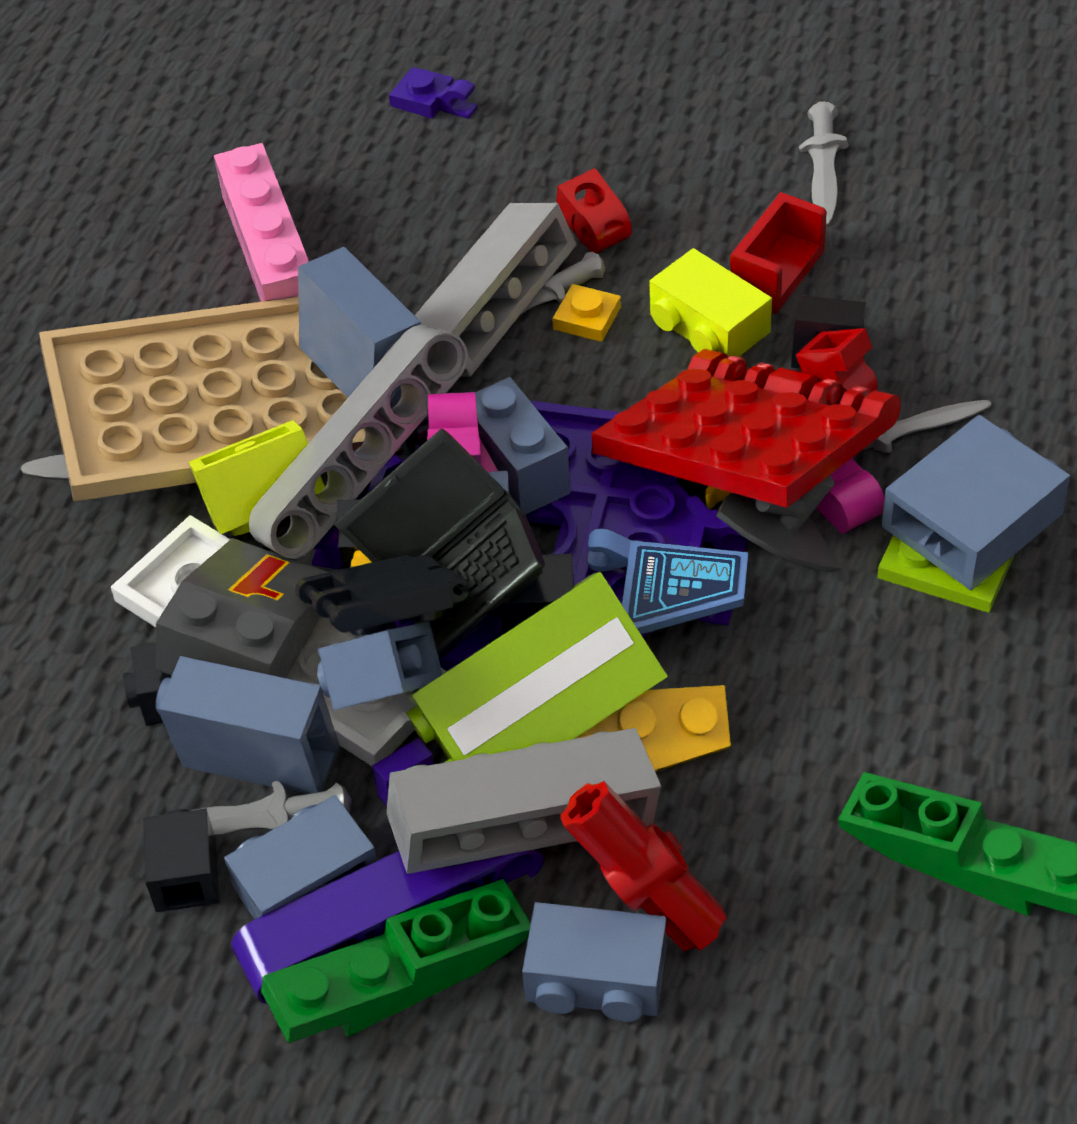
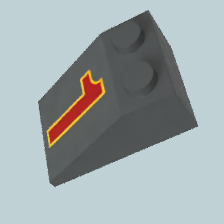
(238, 612)

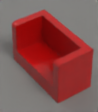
(781, 247)

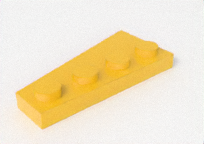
(674, 723)

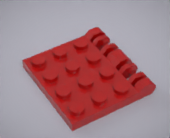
(750, 431)

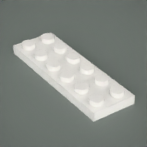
(365, 729)

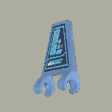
(670, 581)

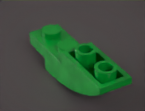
(959, 846)
(408, 963)

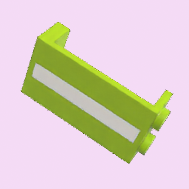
(540, 678)

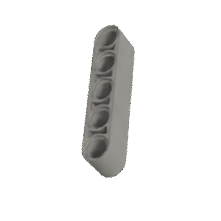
(332, 446)

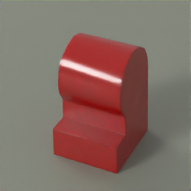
(596, 218)
(839, 358)

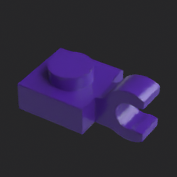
(429, 92)

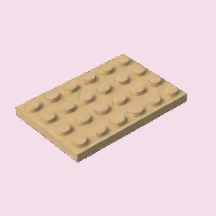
(172, 387)

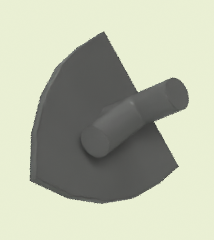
(783, 530)

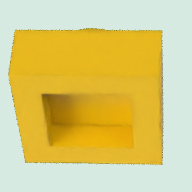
(586, 312)

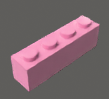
(261, 221)

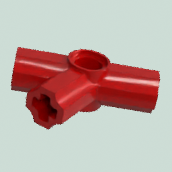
(643, 865)

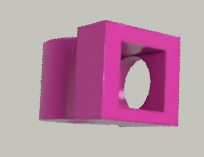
(458, 417)
(852, 499)

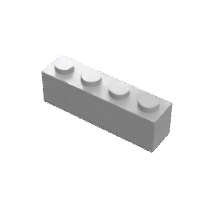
(498, 278)
(511, 798)

